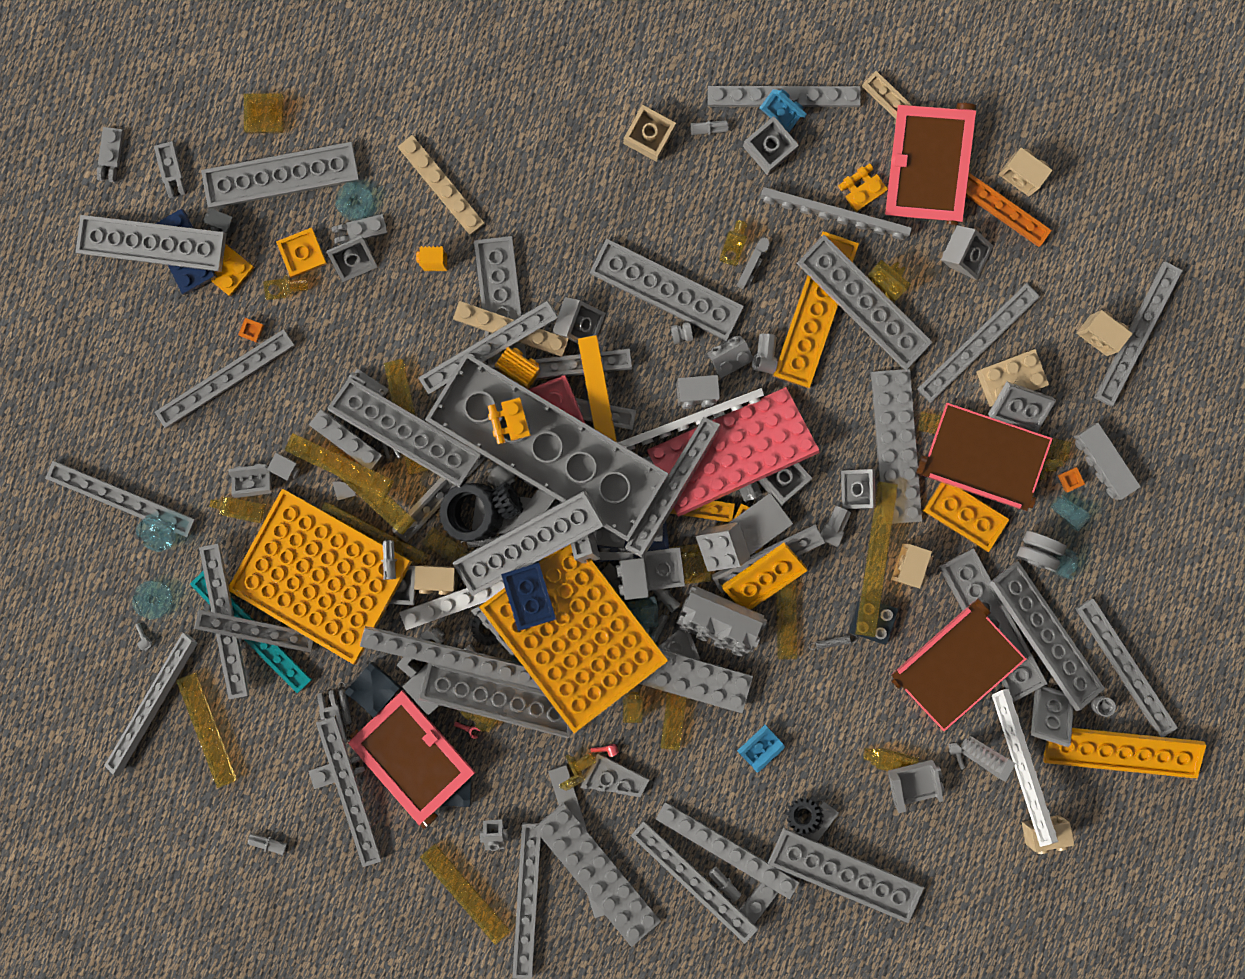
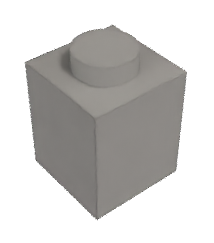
(284, 467)

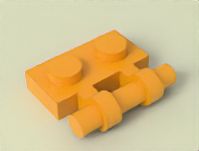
(866, 192)
(515, 420)

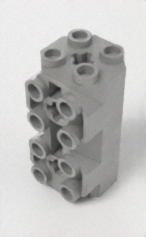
(721, 620)

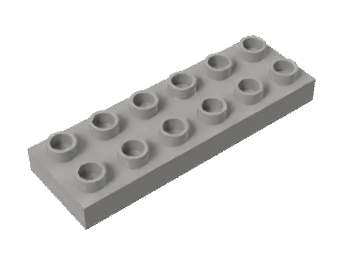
(558, 456)

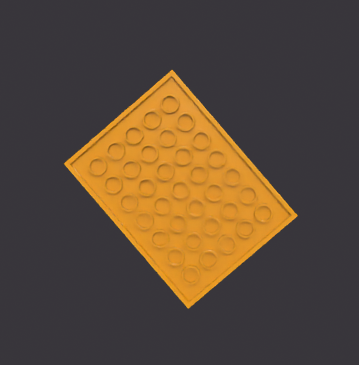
(317, 576)
(589, 651)

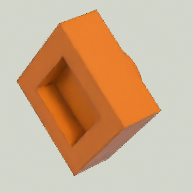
(251, 330)
(1071, 479)

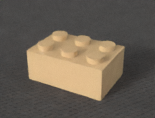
(1020, 370)

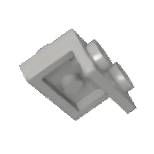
(730, 356)
(251, 480)

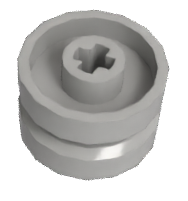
(1041, 551)

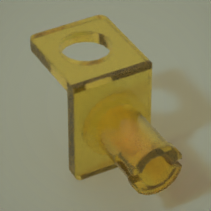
(734, 242)
(286, 287)
(577, 768)

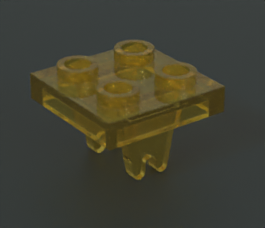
(263, 113)
(889, 279)
(693, 564)

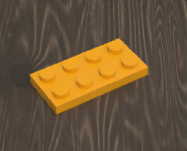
(966, 515)
(765, 577)

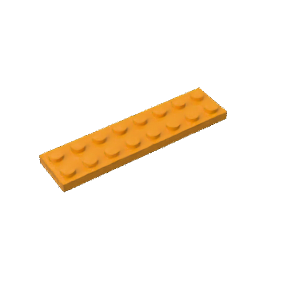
(810, 326)
(1128, 753)

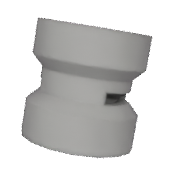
(681, 333)
(1106, 708)

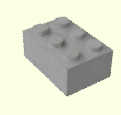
(697, 391)

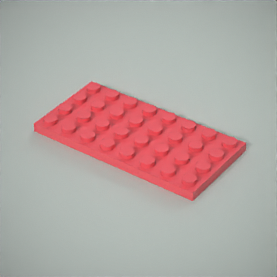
(746, 449)

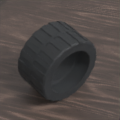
(452, 519)

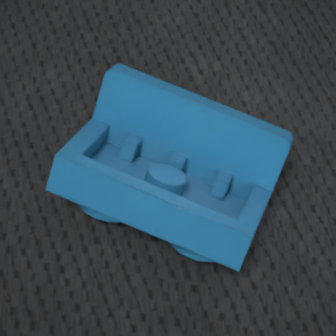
(783, 108)
(761, 748)

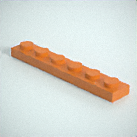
(1006, 211)

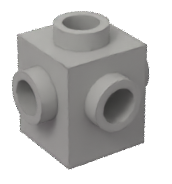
(493, 835)

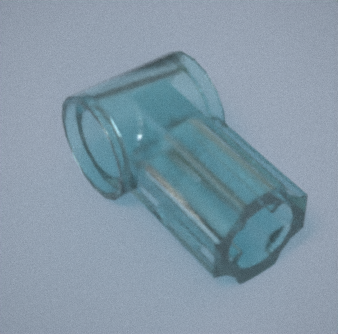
(1074, 515)

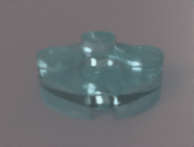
(347, 193)
(163, 528)
(142, 595)

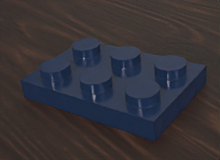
(528, 596)

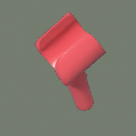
(467, 729)
(611, 749)

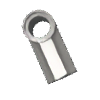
(764, 359)
(833, 530)

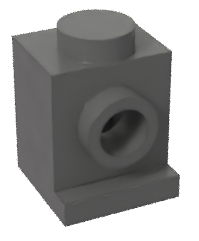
(220, 222)

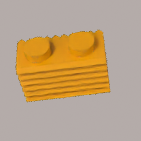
(432, 258)
(517, 367)

